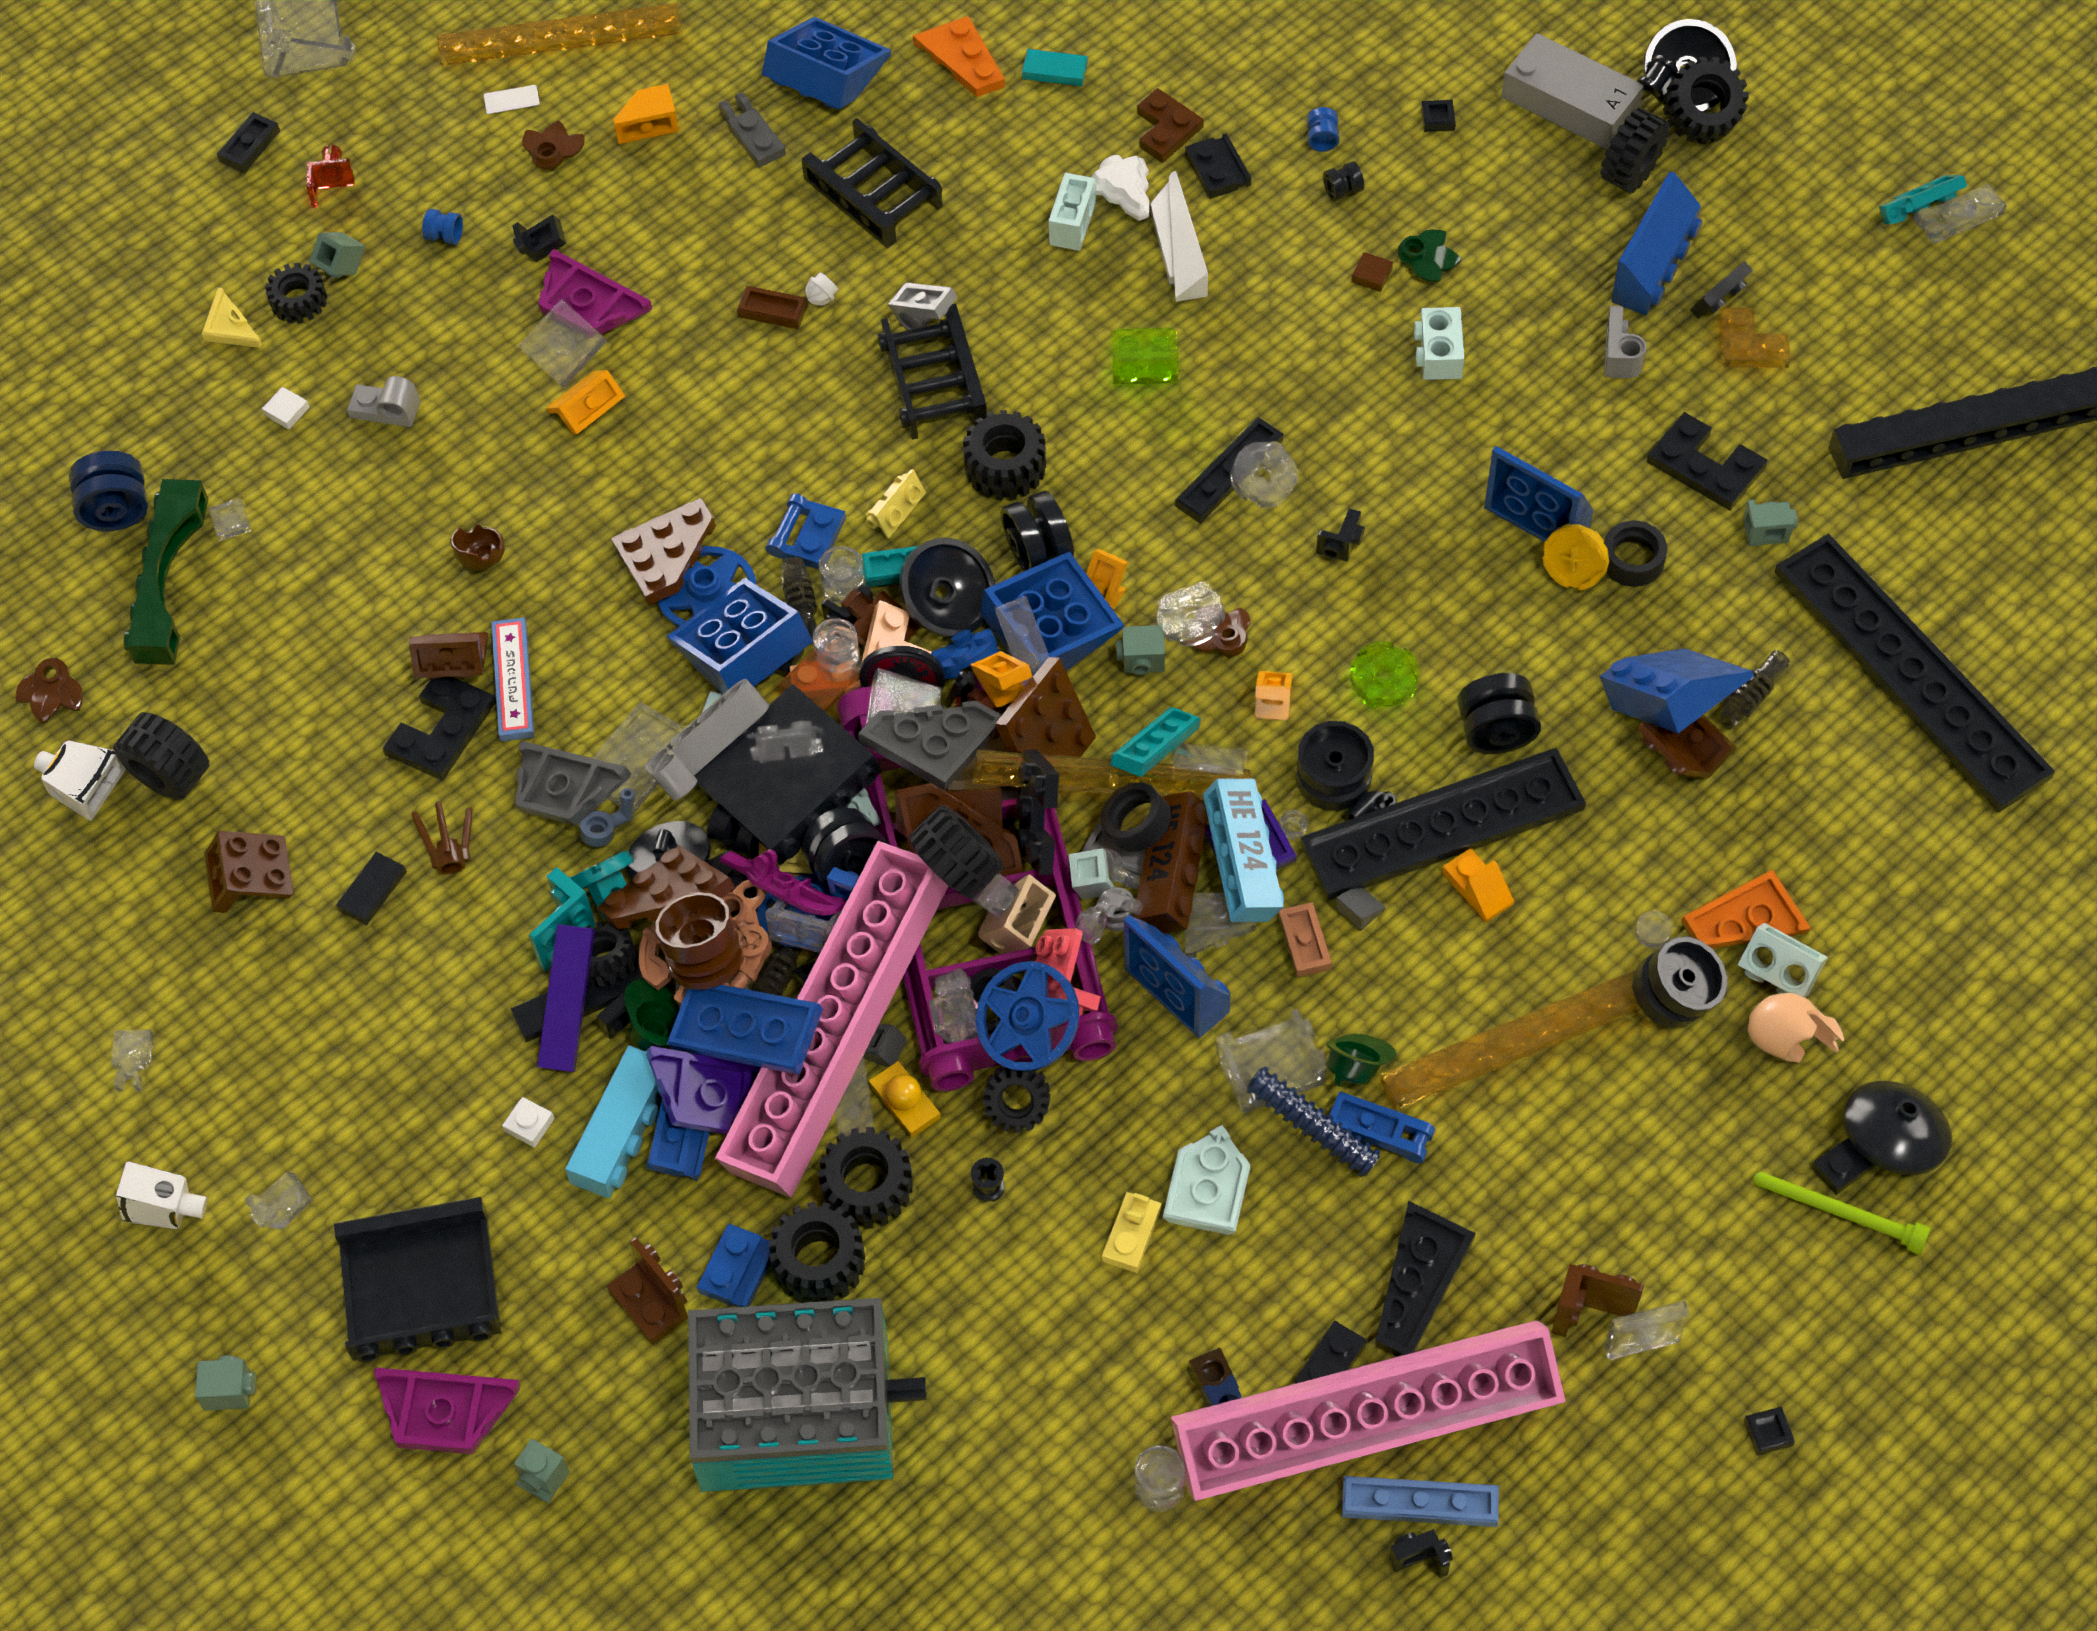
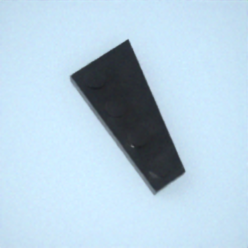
(1422, 1271)

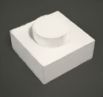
(528, 1122)

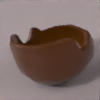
(477, 548)

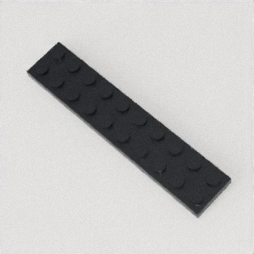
(1914, 673)

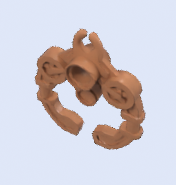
(753, 938)

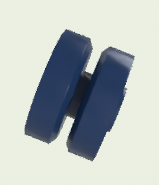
(108, 490)

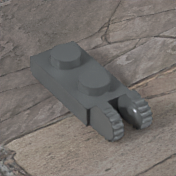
(752, 131)

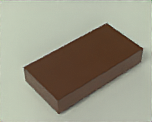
(772, 307)

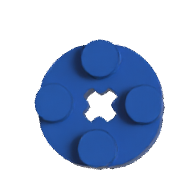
(965, 650)

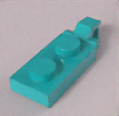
(1920, 197)

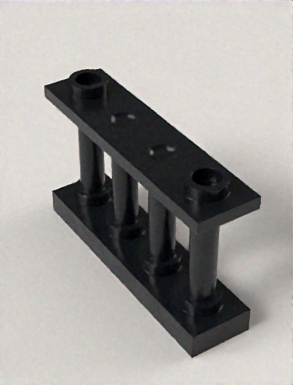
(862, 207)
(956, 352)

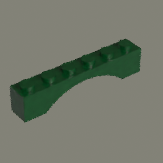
(178, 515)

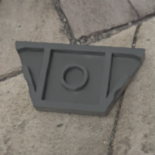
(563, 783)

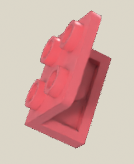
(1060, 950)

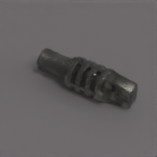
(799, 591)
(1752, 693)
(777, 971)

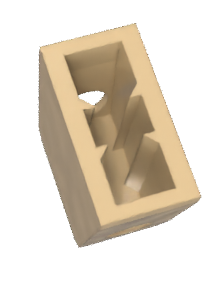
(1016, 925)

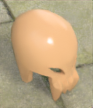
(1787, 1020)

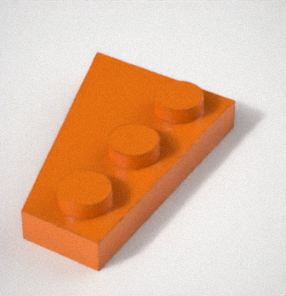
(964, 54)
(1738, 913)

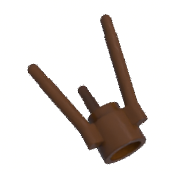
(449, 855)

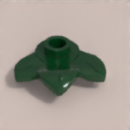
(1428, 255)

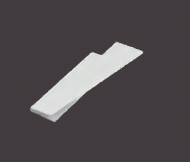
(1179, 242)

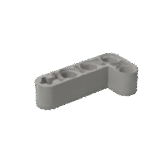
(705, 738)

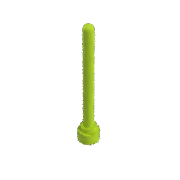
(1911, 1235)

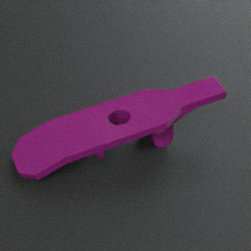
(767, 876)

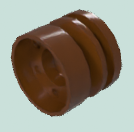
(699, 941)

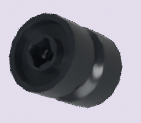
(729, 832)

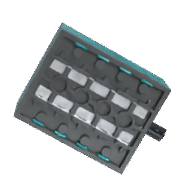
(792, 1394)

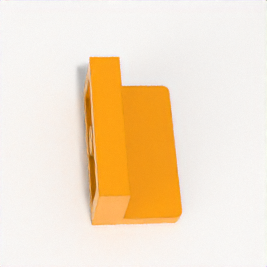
(587, 400)

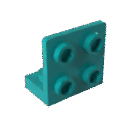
(571, 910)

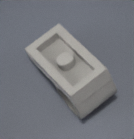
(919, 303)
(1623, 351)
(393, 404)

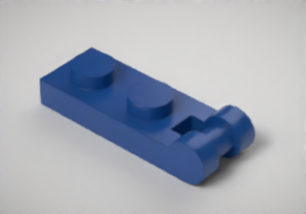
(1383, 1126)

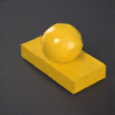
(905, 1099)

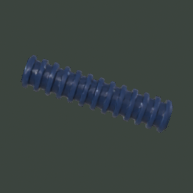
(1313, 1121)

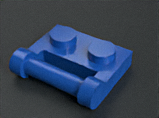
(815, 536)

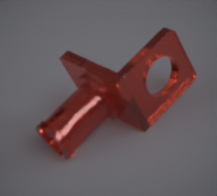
(328, 173)

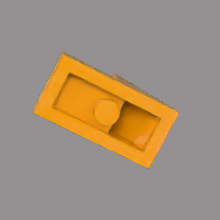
(1107, 574)
(1001, 677)
(1273, 695)
(1479, 884)

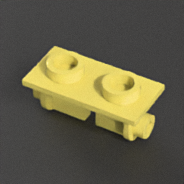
(899, 502)

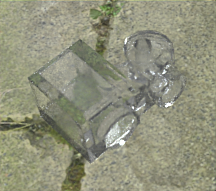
(955, 1008)

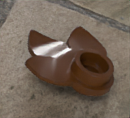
(552, 145)
(1230, 635)
(48, 694)

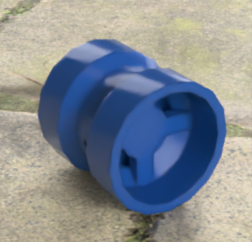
(1321, 124)
(442, 226)

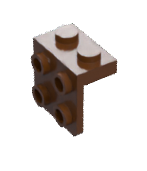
(1693, 751)

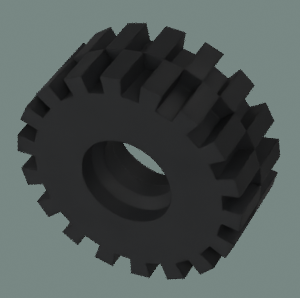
(1635, 150)

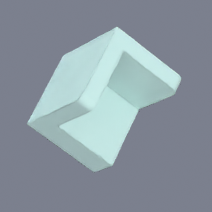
(1089, 873)

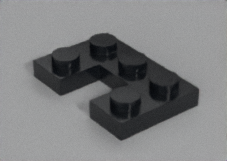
(1679, 458)
(463, 711)
(1038, 792)

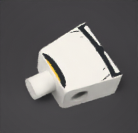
(80, 776)
(156, 1197)

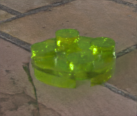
(1380, 691)

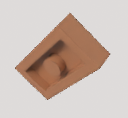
(1304, 939)

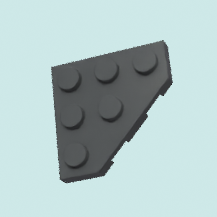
(932, 739)

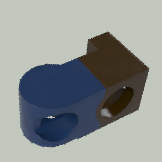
(1213, 1378)

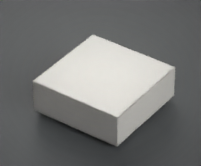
(285, 408)

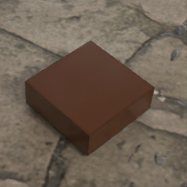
(1372, 271)

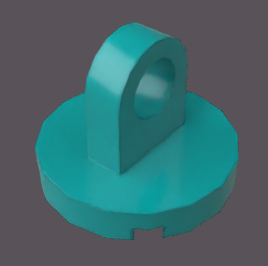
(604, 876)

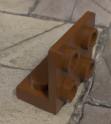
(448, 654)
(247, 866)
(1595, 1290)
(650, 1294)

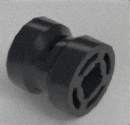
(1343, 181)

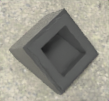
(1359, 907)
(885, 1045)

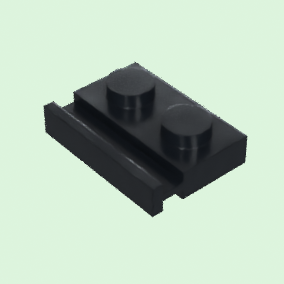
(1217, 166)

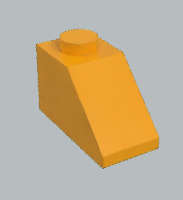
(646, 115)

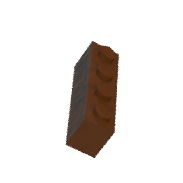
(1173, 866)

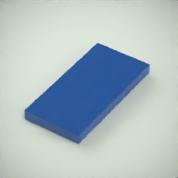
(746, 1027)

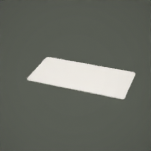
(511, 99)

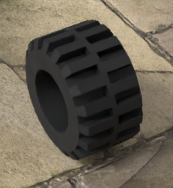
(1718, 79)
(1001, 434)
(161, 755)
(956, 852)
(859, 1150)
(812, 1226)

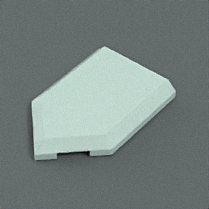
(1208, 1184)

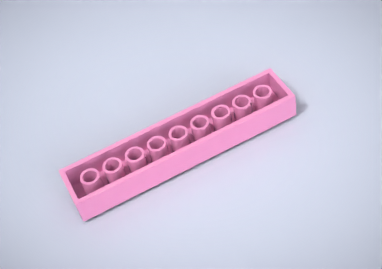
(854, 986)
(1367, 1409)

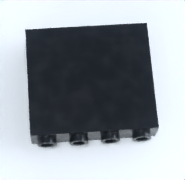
(785, 796)
(418, 1279)

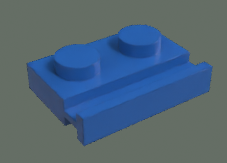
(676, 1148)
(736, 1267)

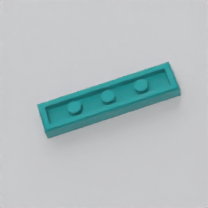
(1155, 741)

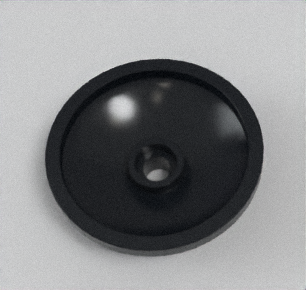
(1686, 42)
(958, 573)
(1897, 1127)

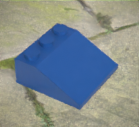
(823, 61)
(1532, 497)
(1065, 605)
(741, 636)
(1670, 686)
(1173, 977)

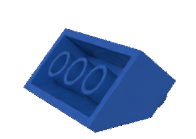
(1657, 246)

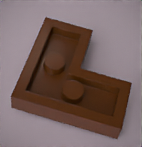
(1172, 125)

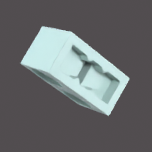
(1072, 211)
(1441, 343)
(1785, 953)

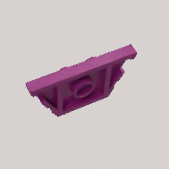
(590, 294)
(442, 1408)

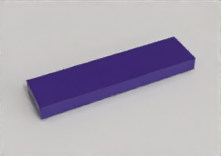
(566, 998)

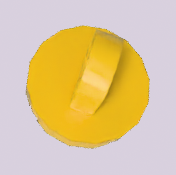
(1575, 556)

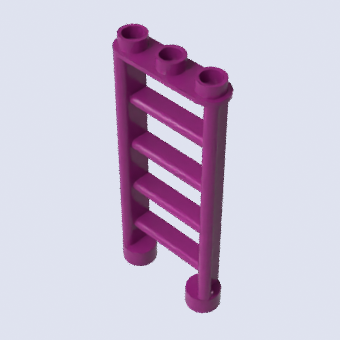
(953, 1063)

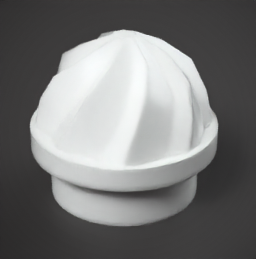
(820, 290)

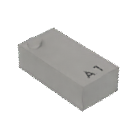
(1571, 90)

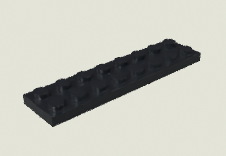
(1442, 823)

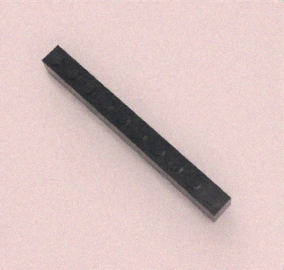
(1965, 424)

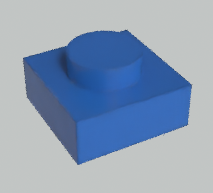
(841, 883)

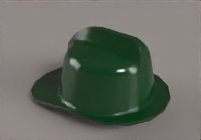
(650, 1013)
(1358, 1058)

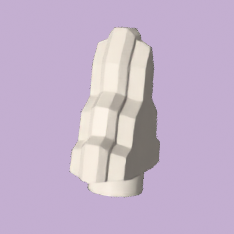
(1124, 184)

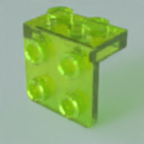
(1145, 356)

